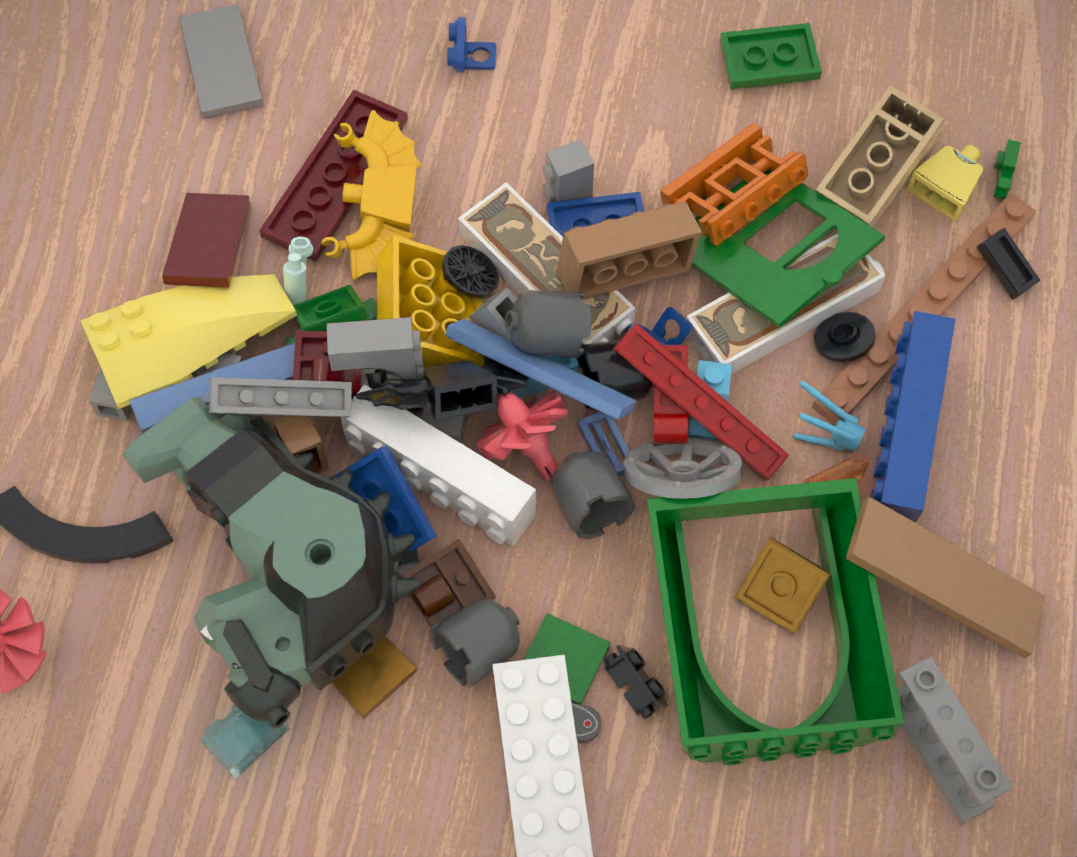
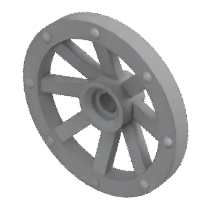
(683, 477)

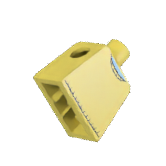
(948, 179)

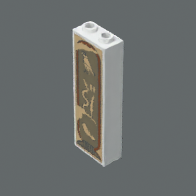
(527, 256)
(738, 335)

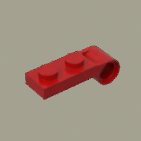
(669, 418)

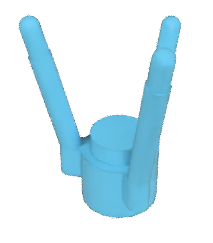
(845, 434)

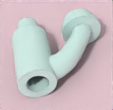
(295, 270)

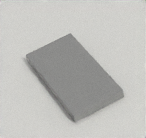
(220, 61)

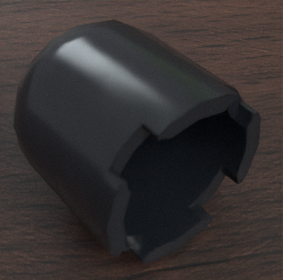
(610, 369)

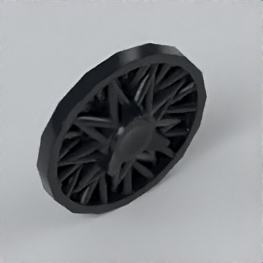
(470, 271)
(844, 336)

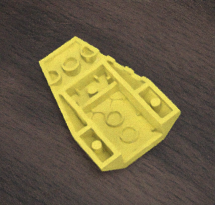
(179, 330)

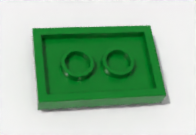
(770, 55)

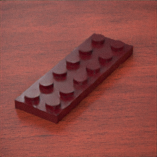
(314, 198)

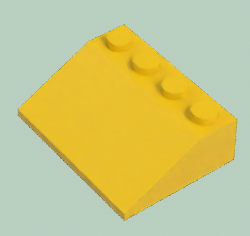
(415, 287)

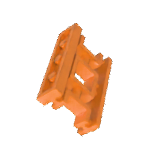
(724, 166)

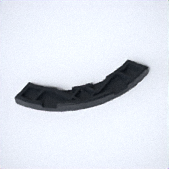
(79, 542)

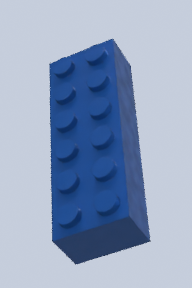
(913, 414)

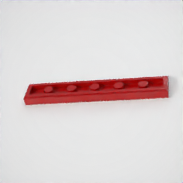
(700, 401)

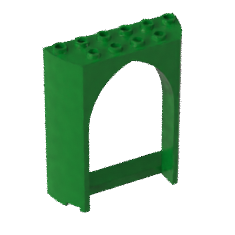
(864, 691)

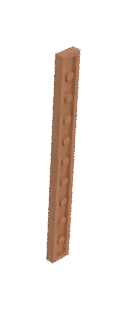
(933, 298)

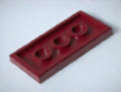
(206, 240)

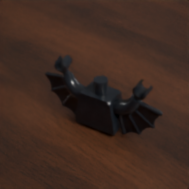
(446, 388)

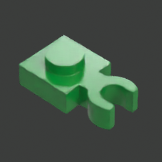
(1006, 164)

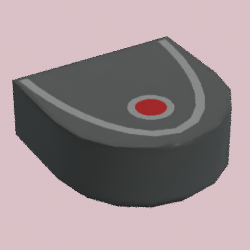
(586, 722)

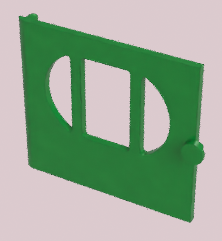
(766, 284)

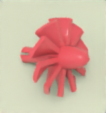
(524, 429)
(19, 647)

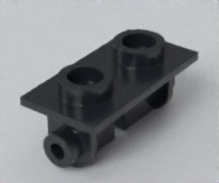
(645, 690)

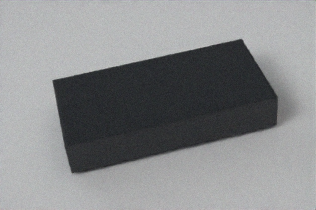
(1008, 263)

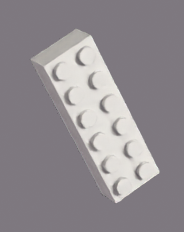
(444, 469)
(542, 758)

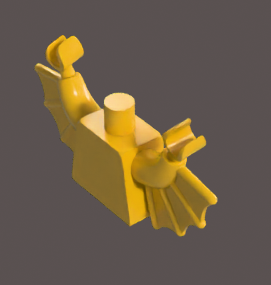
(384, 196)

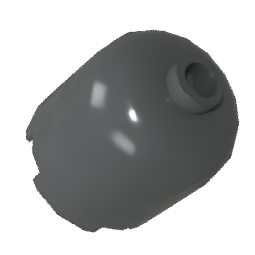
(549, 323)
(591, 493)
(476, 639)

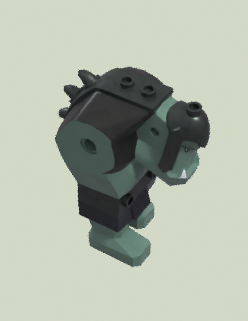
(307, 543)

